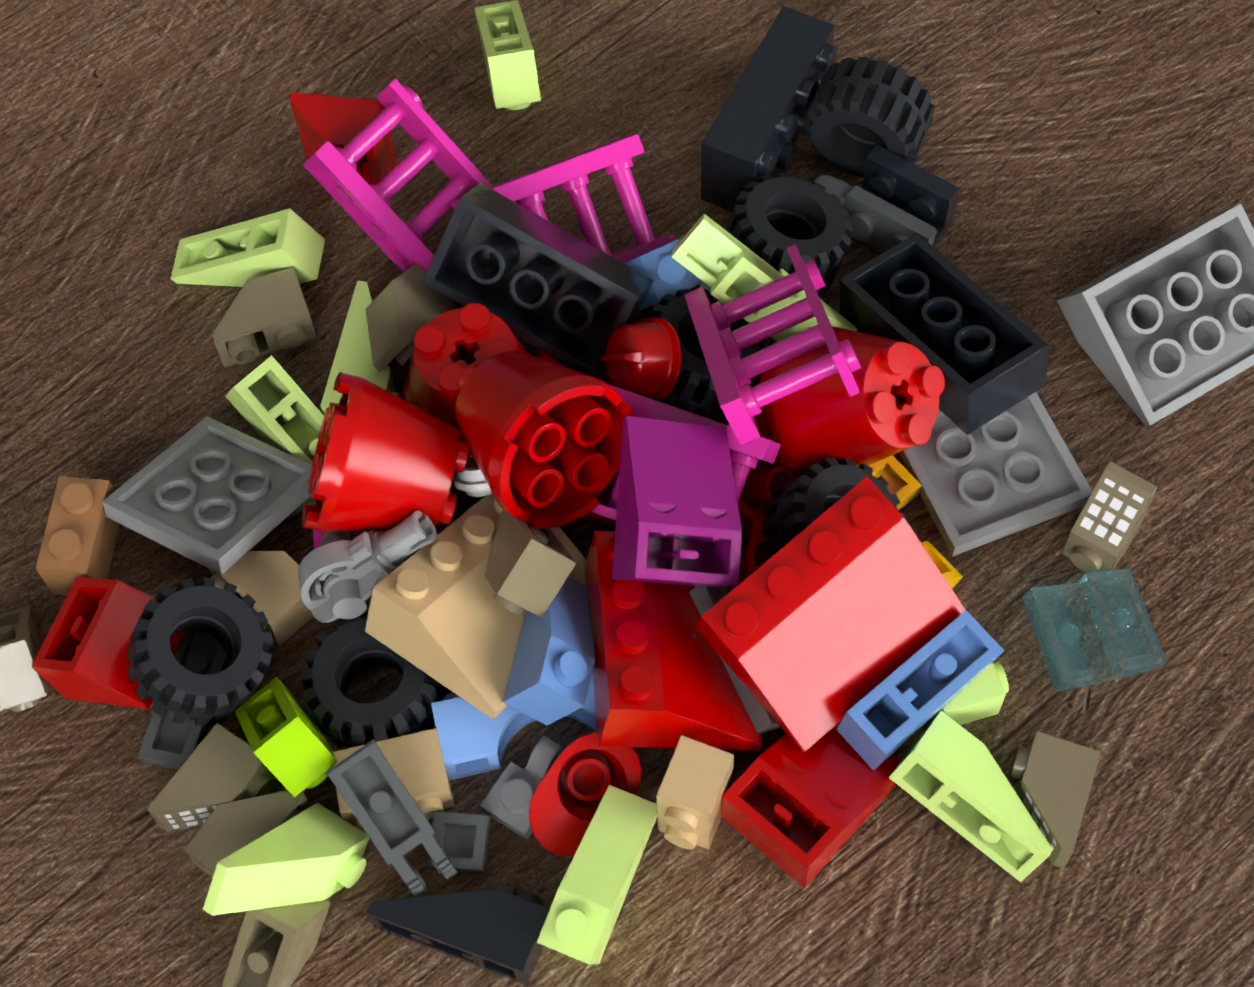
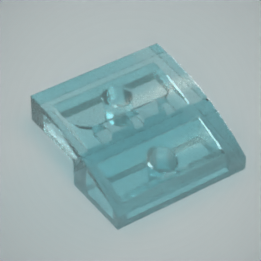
(1093, 629)

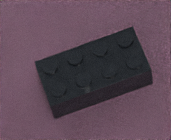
(767, 107)
(536, 278)
(975, 341)

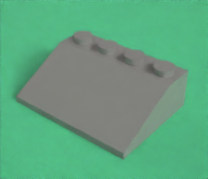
(1172, 315)

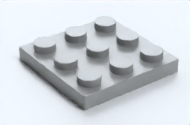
(997, 476)
(211, 494)

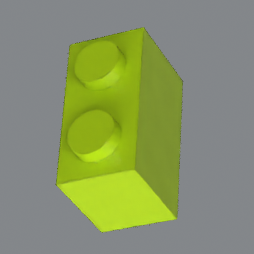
(286, 737)

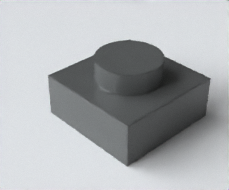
(463, 840)

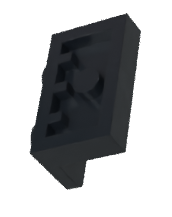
(910, 189)

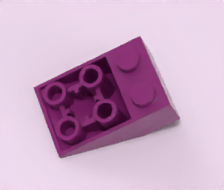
(676, 505)

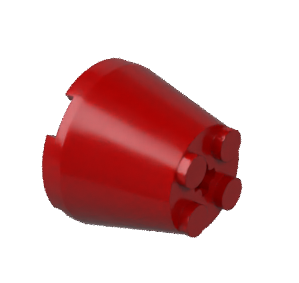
(446, 349)
(888, 415)
(541, 435)
(380, 462)

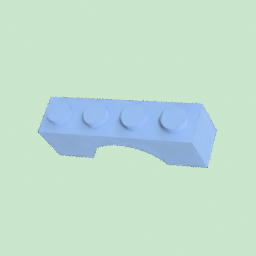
(476, 743)

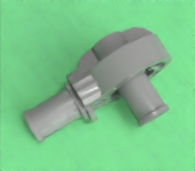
(357, 566)

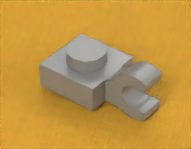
(511, 795)

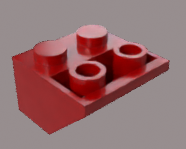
(338, 121)
(90, 642)

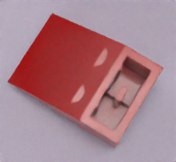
(806, 803)

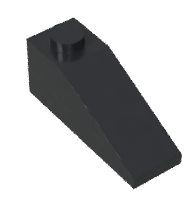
(476, 927)

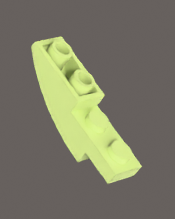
(736, 270)

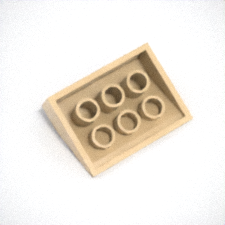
(444, 611)

